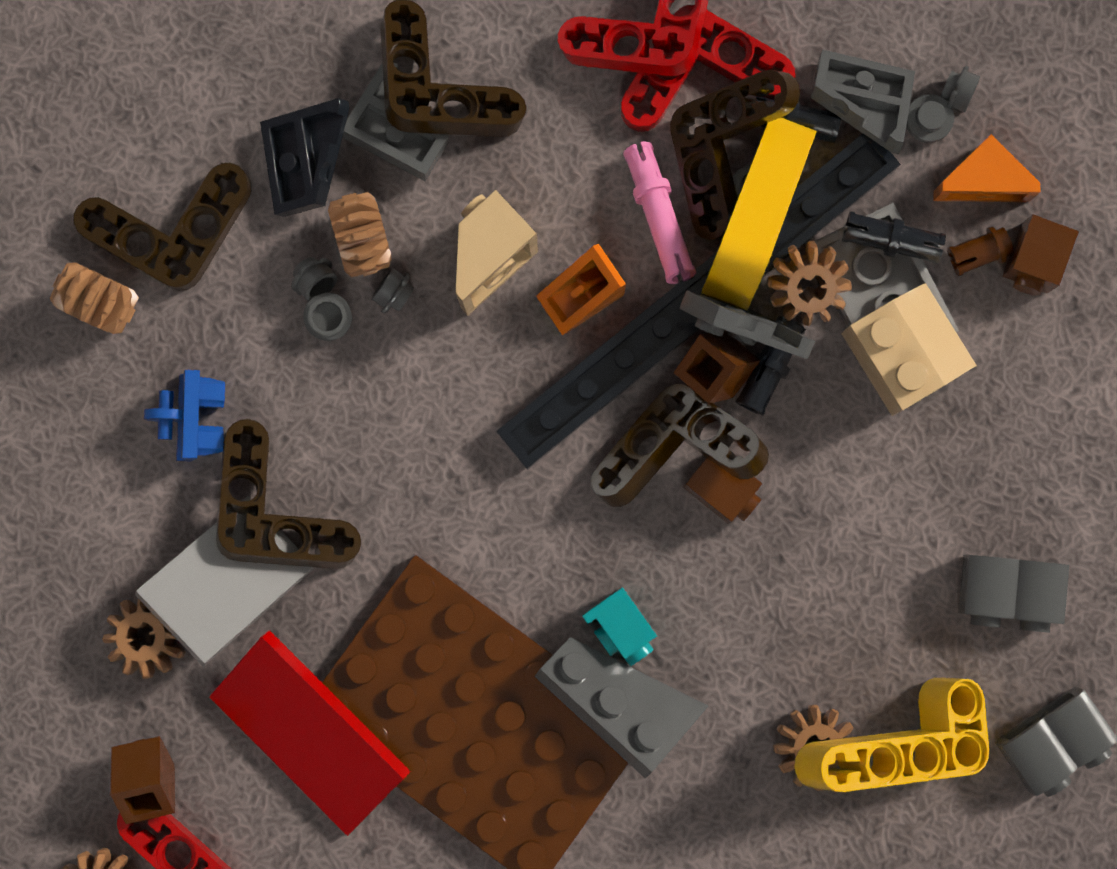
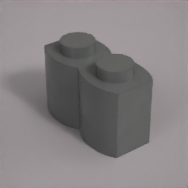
(1013, 590)
(1057, 742)

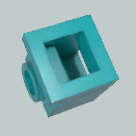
(622, 627)

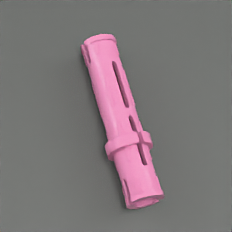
(653, 195)

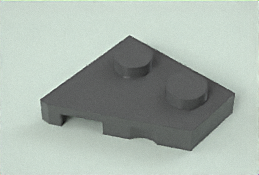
(866, 96)
(372, 131)
(743, 325)

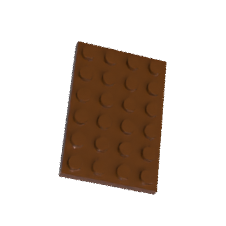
(464, 713)

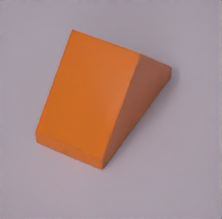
(989, 176)
(582, 290)

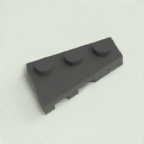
(620, 704)

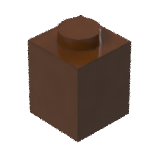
(1040, 255)
(716, 367)
(723, 492)
(142, 780)

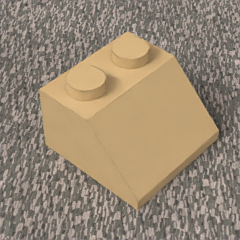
(490, 248)
(908, 349)

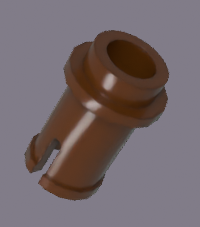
(981, 250)

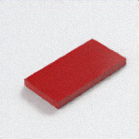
(309, 733)

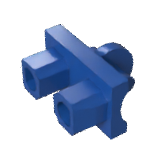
(193, 393)

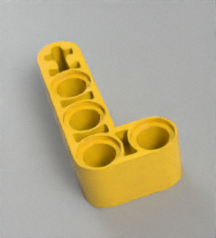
(759, 213)
(942, 729)

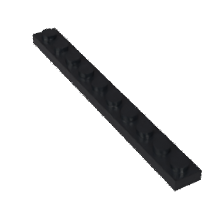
(666, 327)

